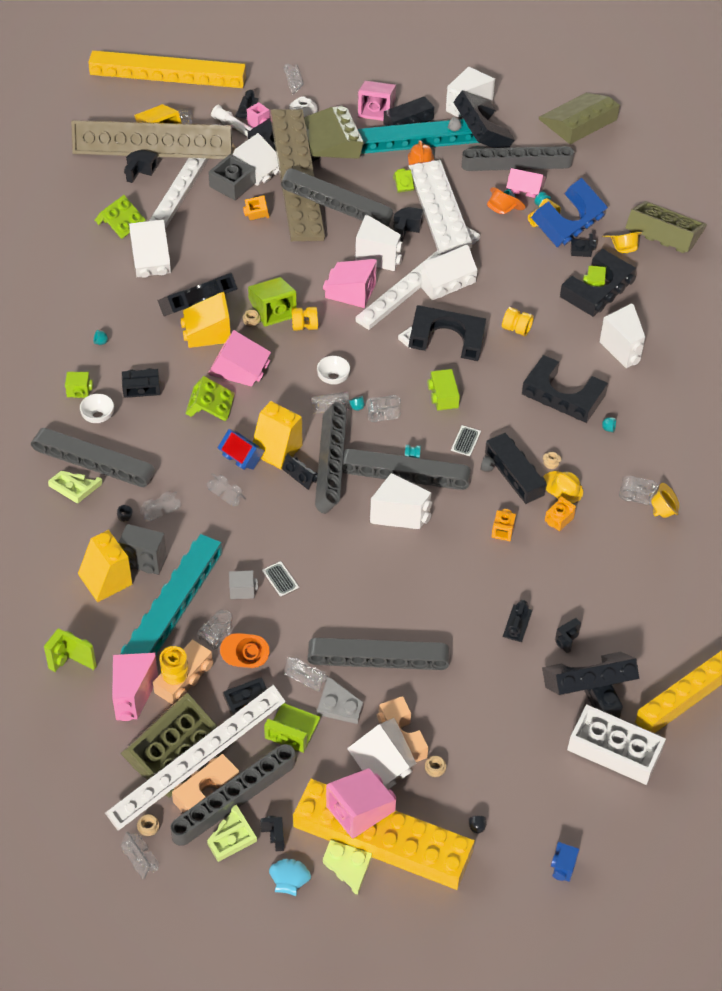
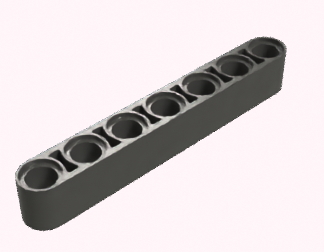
(517, 158)
(335, 197)
(93, 457)
(330, 458)
(409, 468)
(378, 653)
(226, 801)

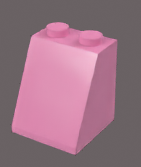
(375, 99)
(351, 282)
(240, 360)
(132, 683)
(359, 801)

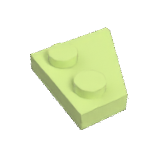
(74, 485)
(231, 836)
(348, 863)

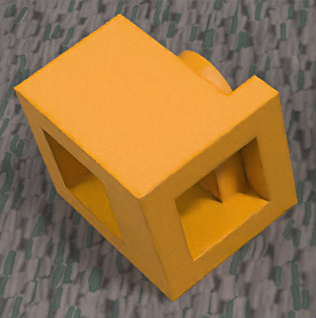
(256, 208)
(560, 514)
(503, 521)

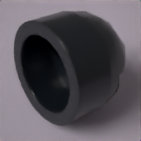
(127, 513)
(477, 824)

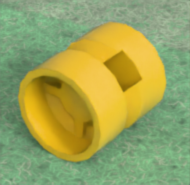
(298, 318)
(520, 322)
(174, 665)

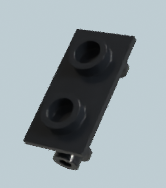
(247, 102)
(298, 471)
(518, 621)

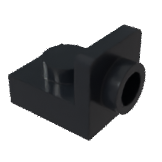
(583, 247)
(567, 633)
(275, 827)

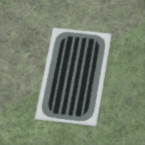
(465, 440)
(280, 578)

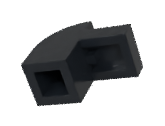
(140, 162)
(407, 220)

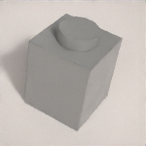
(242, 584)

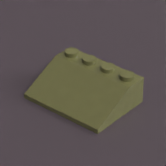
(581, 116)
(333, 134)
(665, 226)
(169, 738)

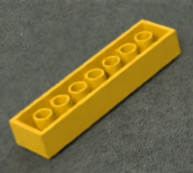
(394, 840)

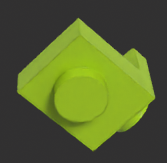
(403, 180)

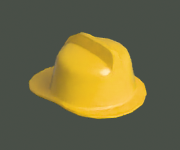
(626, 243)
(565, 485)
(665, 502)

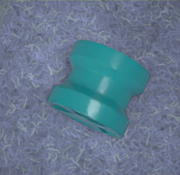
(412, 451)

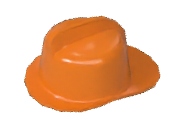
(420, 154)
(503, 203)
(244, 650)

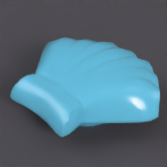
(289, 875)

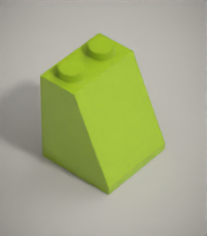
(272, 300)

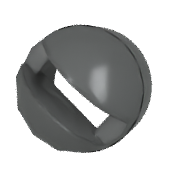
(486, 462)

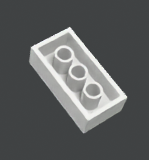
(616, 744)

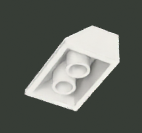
(448, 272)

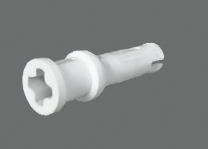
(227, 118)

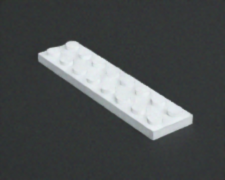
(440, 206)

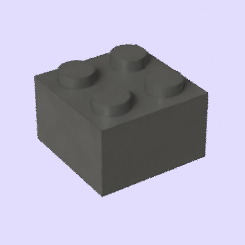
(232, 177)
(144, 548)

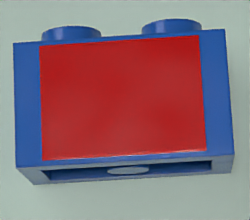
(240, 449)

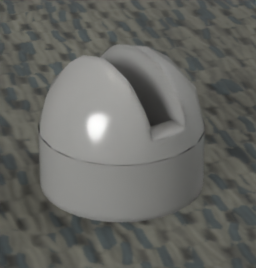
(454, 124)

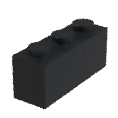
(412, 112)

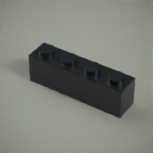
(516, 468)

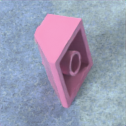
(525, 182)

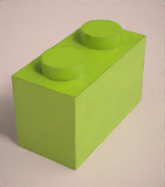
(444, 389)

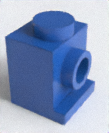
(564, 861)

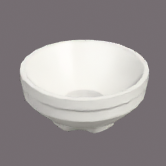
(308, 109)
(333, 365)
(96, 403)

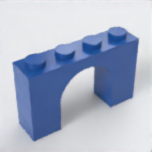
(560, 229)

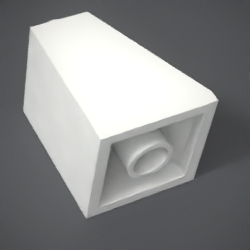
(472, 82)
(259, 155)
(378, 243)
(149, 248)
(623, 336)
(400, 504)
(384, 752)

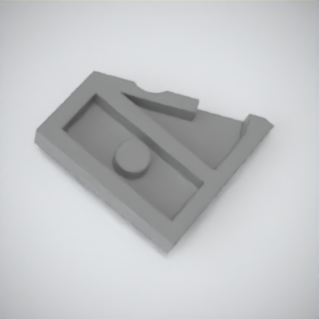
(339, 703)

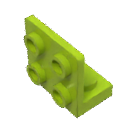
(119, 216)
(211, 398)
(64, 645)
(291, 727)

